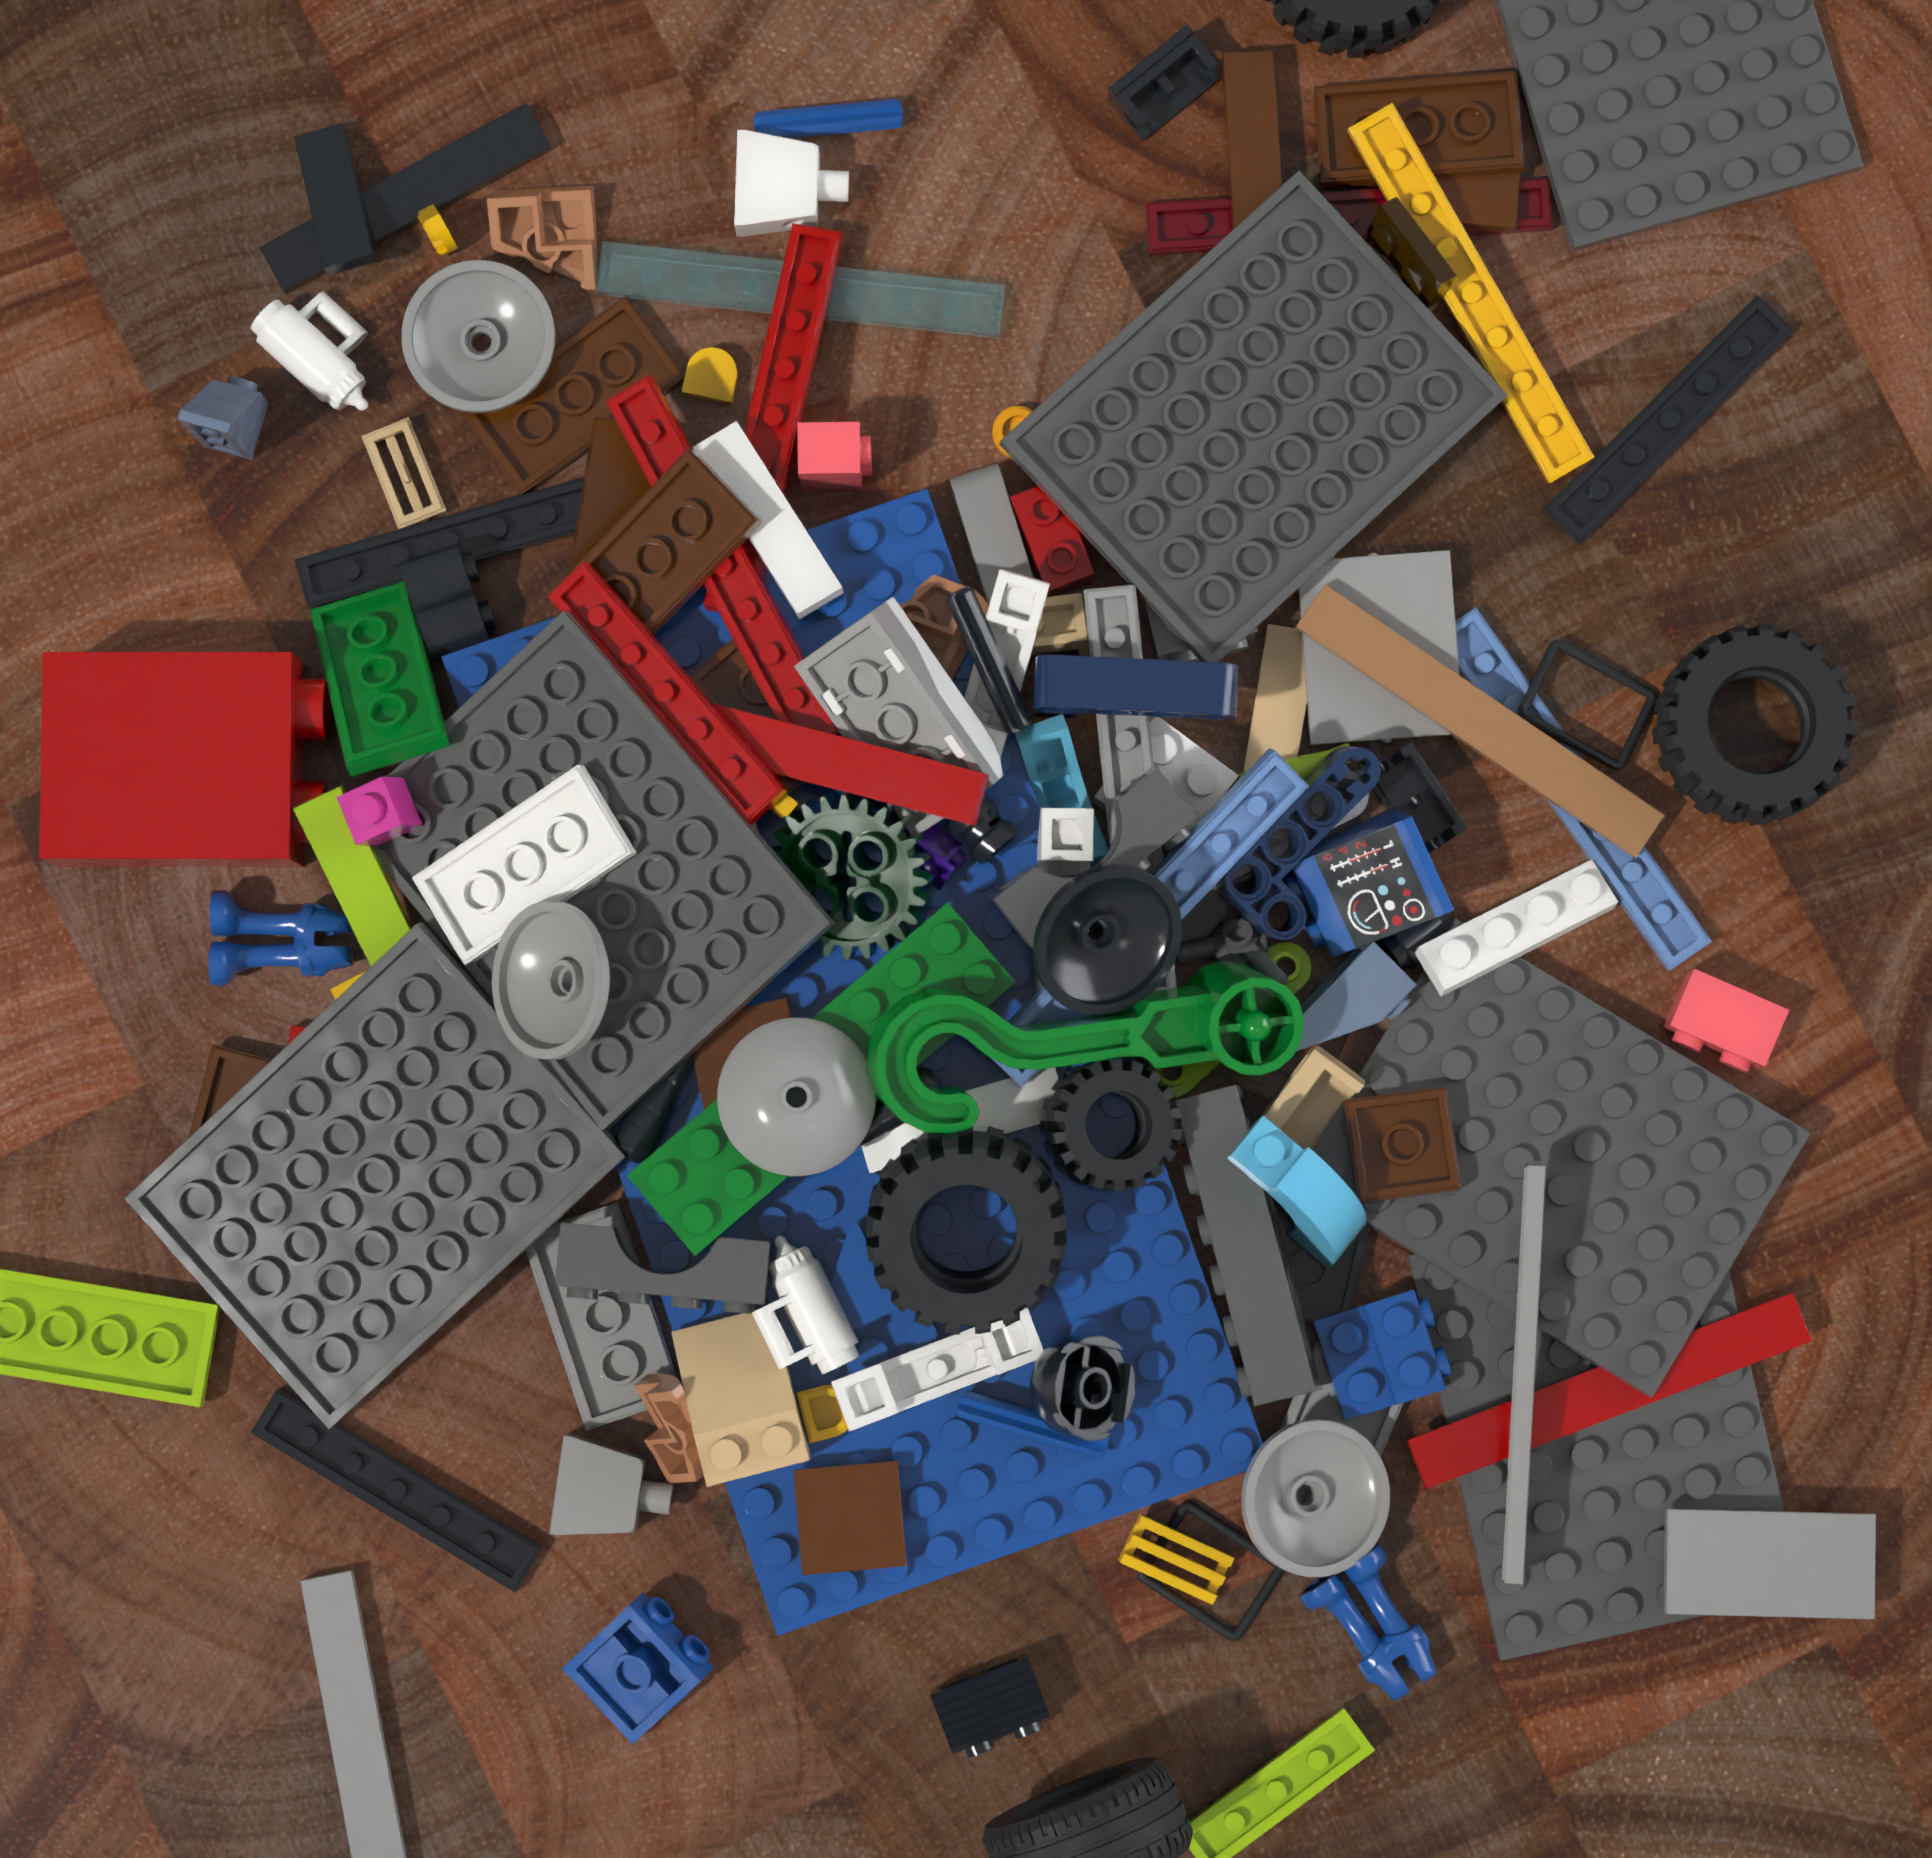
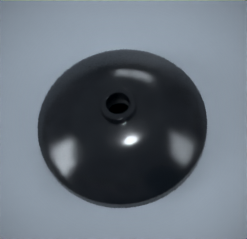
(1126, 951)

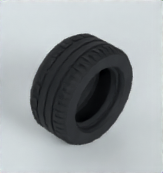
(1106, 1814)

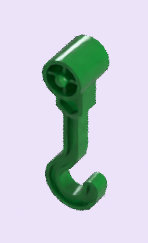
(1219, 1015)

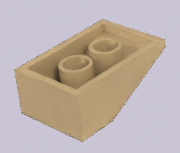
(738, 1400)

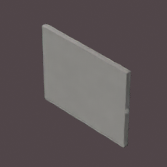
(1410, 597)

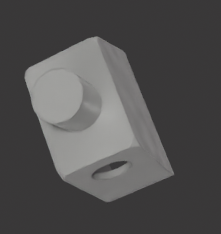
(603, 1489)

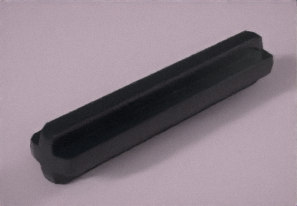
(988, 660)

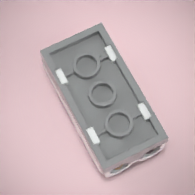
(894, 694)

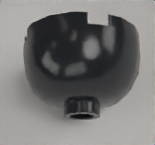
(1082, 1386)

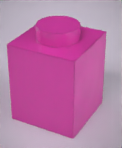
(379, 811)

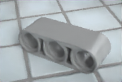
(989, 525)

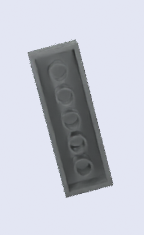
(1248, 1249)

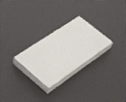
(527, 856)

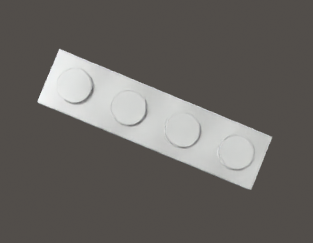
(1516, 927)

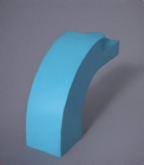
(1055, 771)
(1310, 1191)

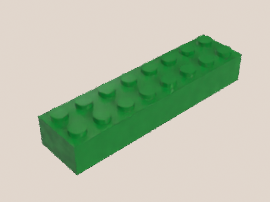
(699, 1175)

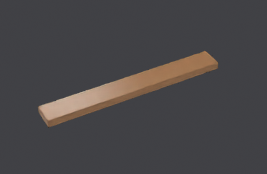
(1479, 721)

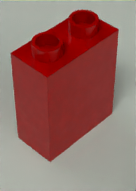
(177, 758)

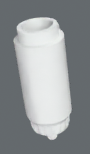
(310, 354)
(811, 1310)

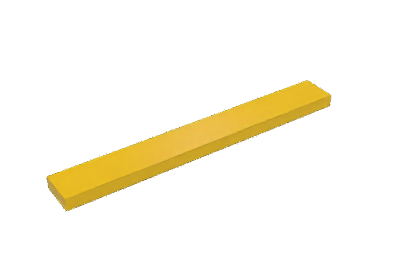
(1474, 296)

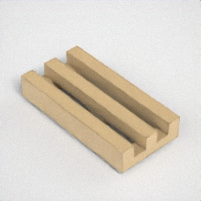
(420, 513)

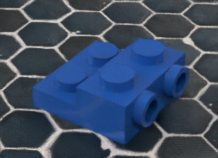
(1381, 1354)
(639, 1666)

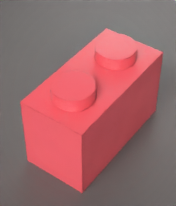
(833, 456)
(1724, 1020)

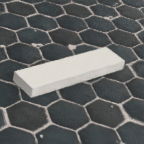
(781, 537)

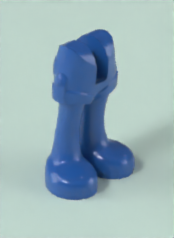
(230, 919)
(1376, 1651)

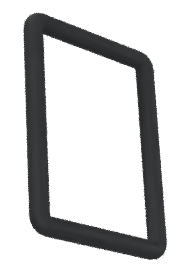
(1605, 669)
(1190, 1608)

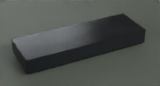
(335, 199)

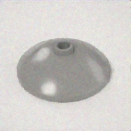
(469, 303)
(550, 980)
(788, 1056)
(1343, 1504)

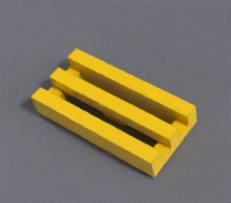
(1216, 1577)

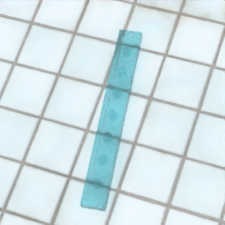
(753, 284)

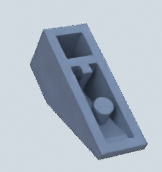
(226, 416)
(1355, 995)

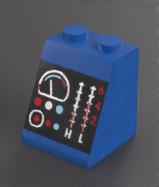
(1367, 884)

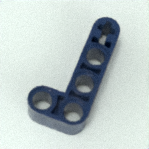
(1133, 687)
(1303, 837)

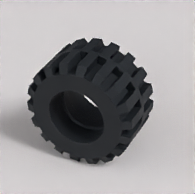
(1152, 1134)

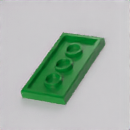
(379, 679)

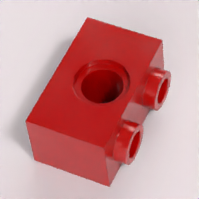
(1051, 542)

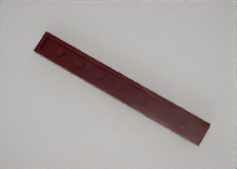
(1203, 223)

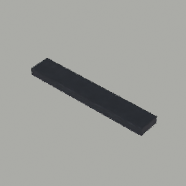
(435, 180)
(1667, 420)
(485, 531)
(397, 1490)

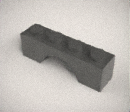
(1146, 817)
(596, 1260)

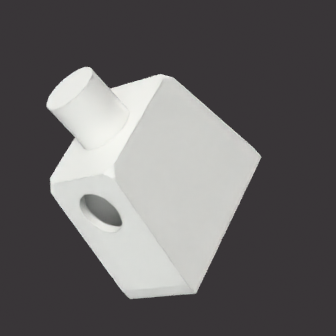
(781, 184)

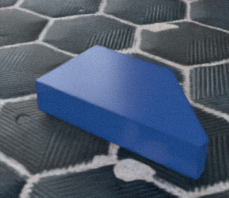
(855, 1282)

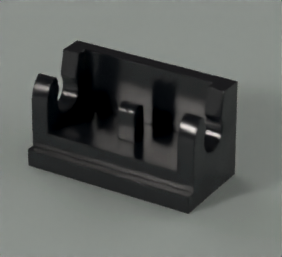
(1164, 83)
(1412, 788)

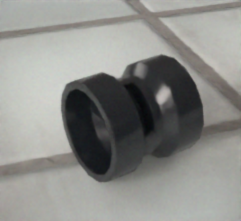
(988, 835)

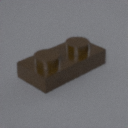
(1411, 252)

